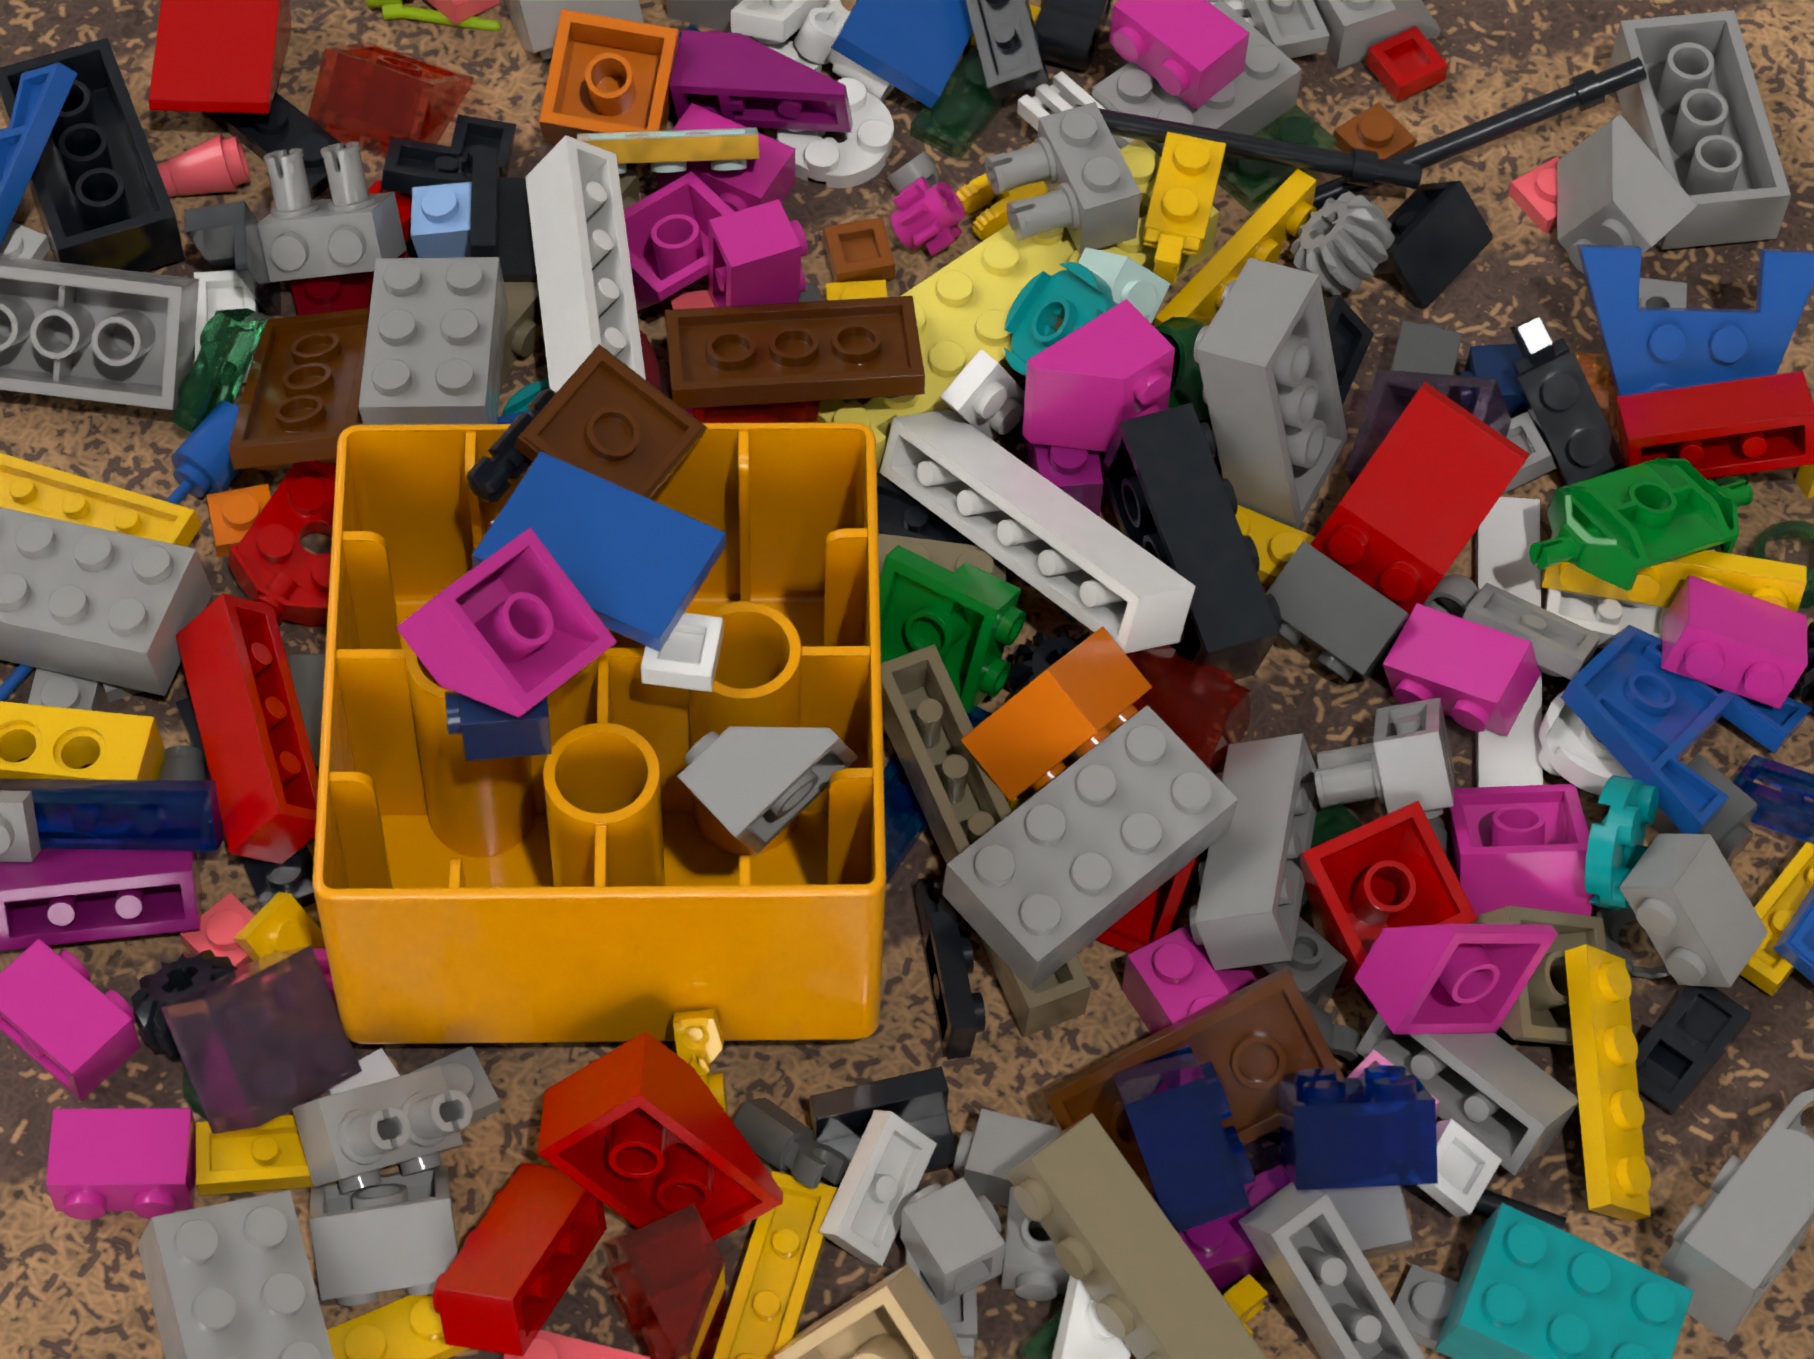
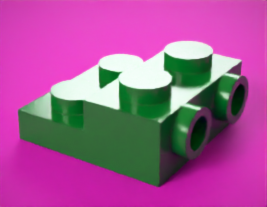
(959, 611)

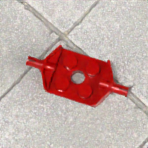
(270, 558)

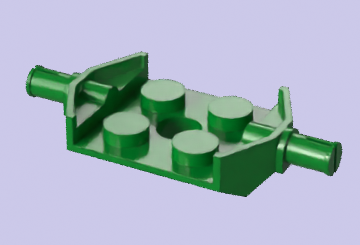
(1640, 519)

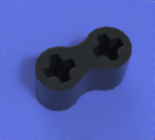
(1071, 30)

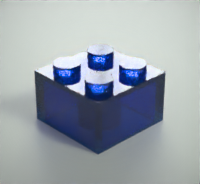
(1357, 1129)
(1179, 1130)

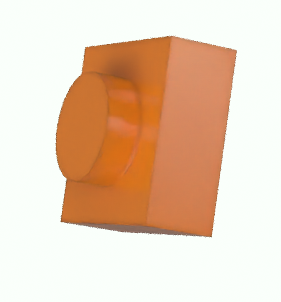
(234, 513)

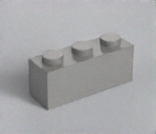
(1482, 1087)
(1327, 1278)

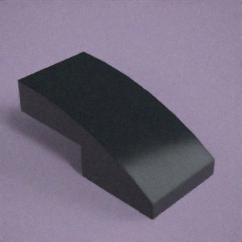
(1687, 1044)

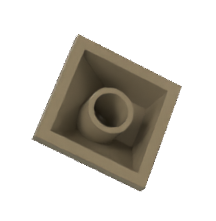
(1543, 1005)

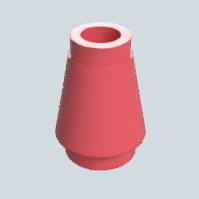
(206, 168)

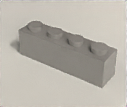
(1254, 870)

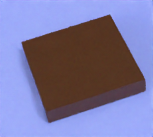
(613, 426)

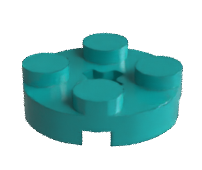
(1069, 294)
(1619, 840)

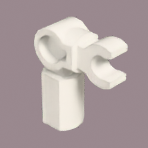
(818, 36)

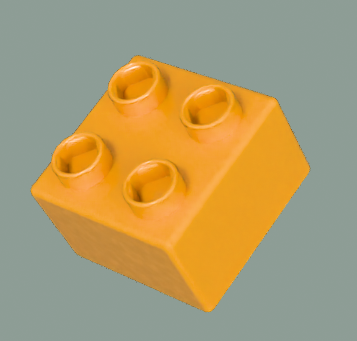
(590, 879)

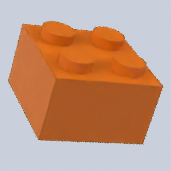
(607, 77)
(1058, 716)

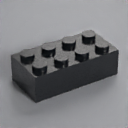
(97, 170)
(1184, 515)

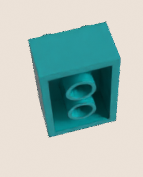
(1557, 1297)

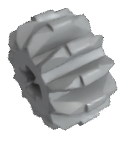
(1343, 242)

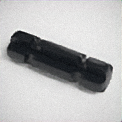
(491, 475)

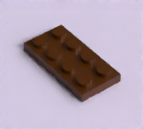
(794, 352)
(301, 390)
(1248, 1037)

